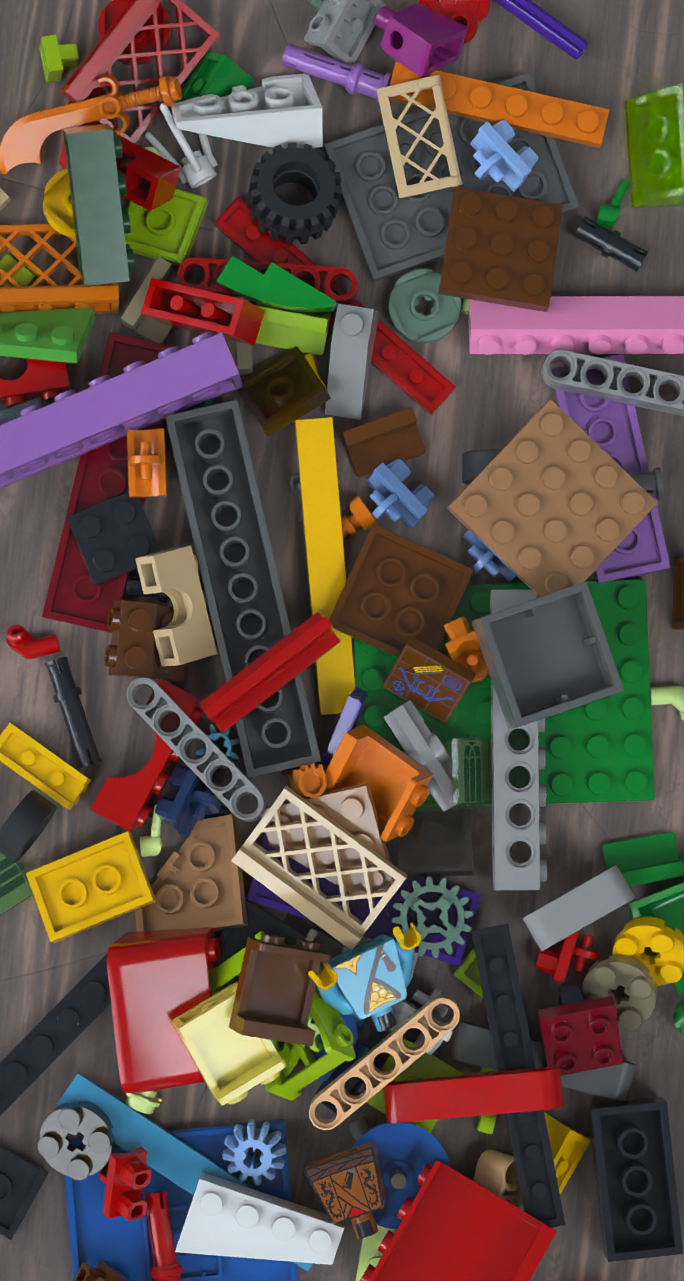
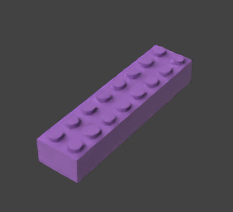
(114, 405)

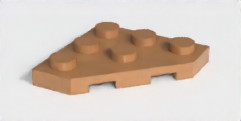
(354, 811)
(199, 882)

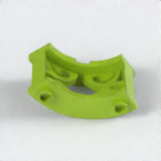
(323, 1019)

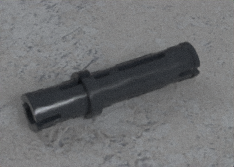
(73, 712)

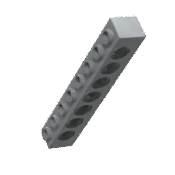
(506, 872)

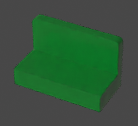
(216, 76)
(645, 858)

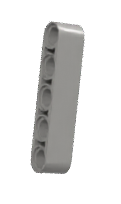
(613, 389)
(183, 736)

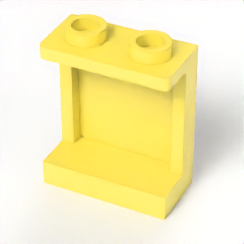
(224, 1057)

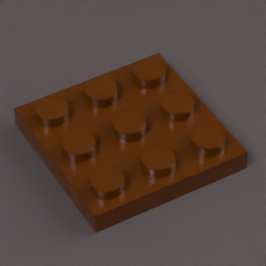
(500, 249)
(399, 593)

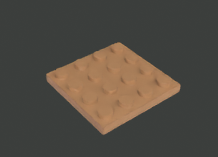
(552, 503)

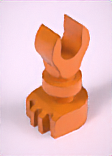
(361, 517)
(307, 780)

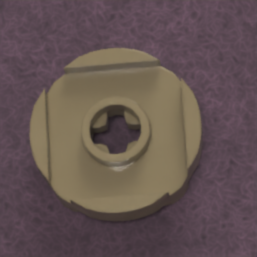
(637, 982)

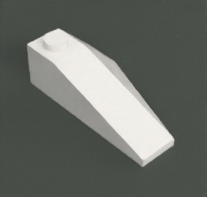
(268, 115)

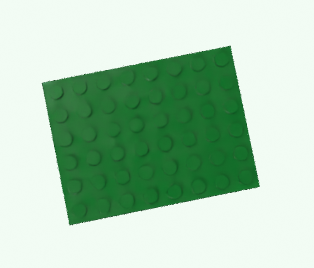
(590, 750)

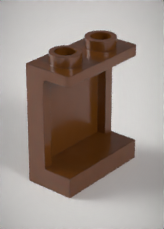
(276, 990)

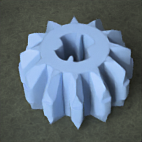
(251, 1165)

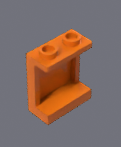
(393, 777)

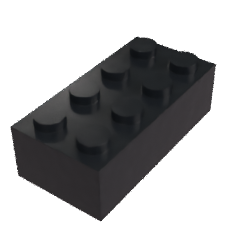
(635, 1179)

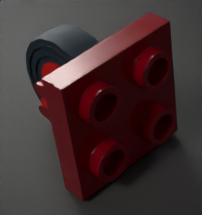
(580, 1032)

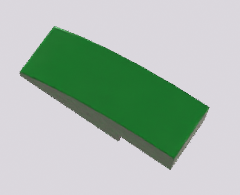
(274, 288)

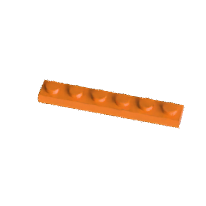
(519, 107)

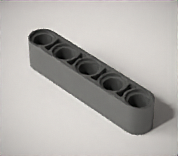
(475, 1047)

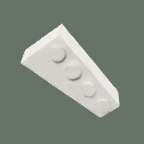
(255, 1225)

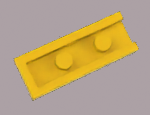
(41, 767)

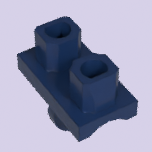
(191, 803)

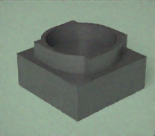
(547, 655)

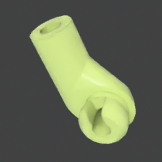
(669, 695)

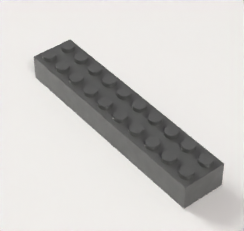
(240, 577)

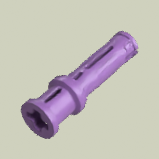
(353, 77)

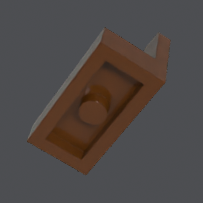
(384, 441)

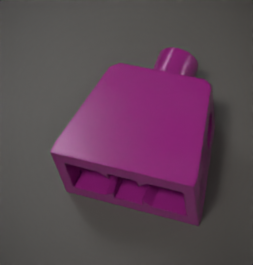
(420, 38)

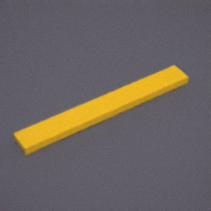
(324, 553)

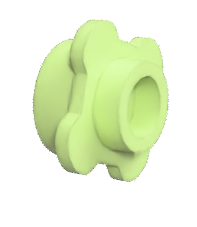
(144, 1102)

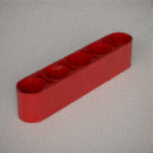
(323, 275)
(473, 1095)

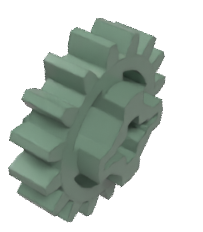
(443, 903)

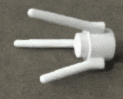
(196, 168)

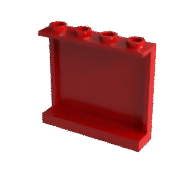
(460, 1234)

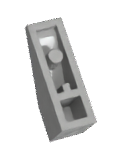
(350, 360)

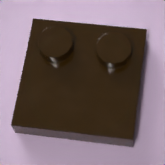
(283, 391)

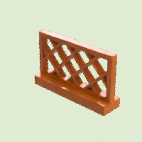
(37, 297)

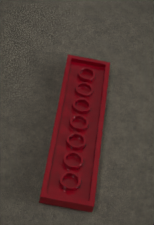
(98, 478)

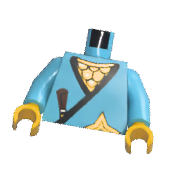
(370, 977)

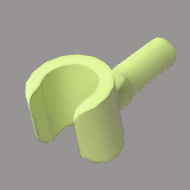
(152, 844)

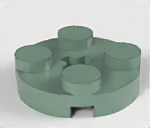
(417, 326)

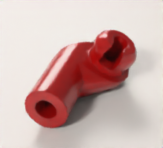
(28, 645)

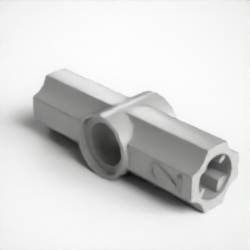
(424, 749)

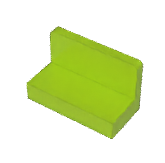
(294, 328)

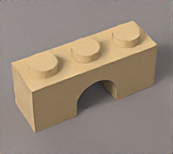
(189, 632)

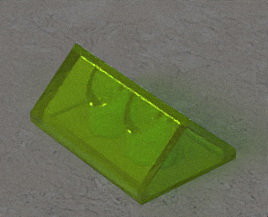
(656, 148)

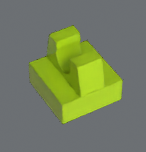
(56, 57)

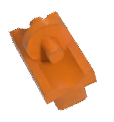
(146, 463)
(465, 648)

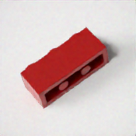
(202, 311)

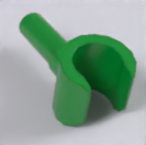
(608, 214)

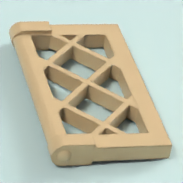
(392, 124)

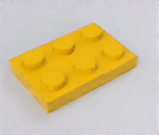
(90, 887)

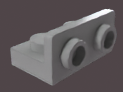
(343, 27)

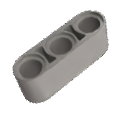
(578, 908)

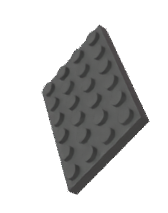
(413, 230)

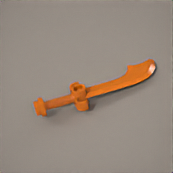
(26, 136)

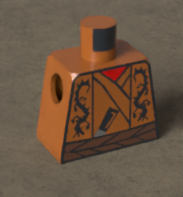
(350, 1186)

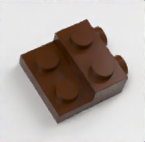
(133, 642)

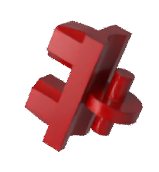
(558, 963)
(124, 1181)

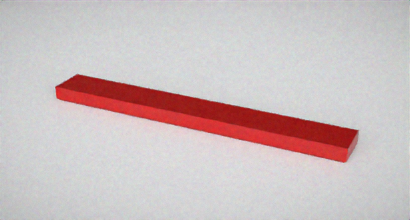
(389, 353)

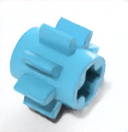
(227, 743)

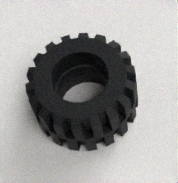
(299, 167)

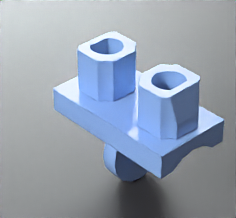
(499, 158)

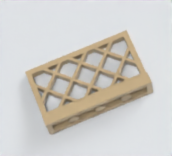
(302, 894)

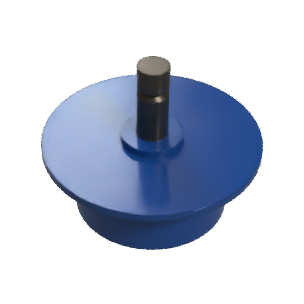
(403, 1155)

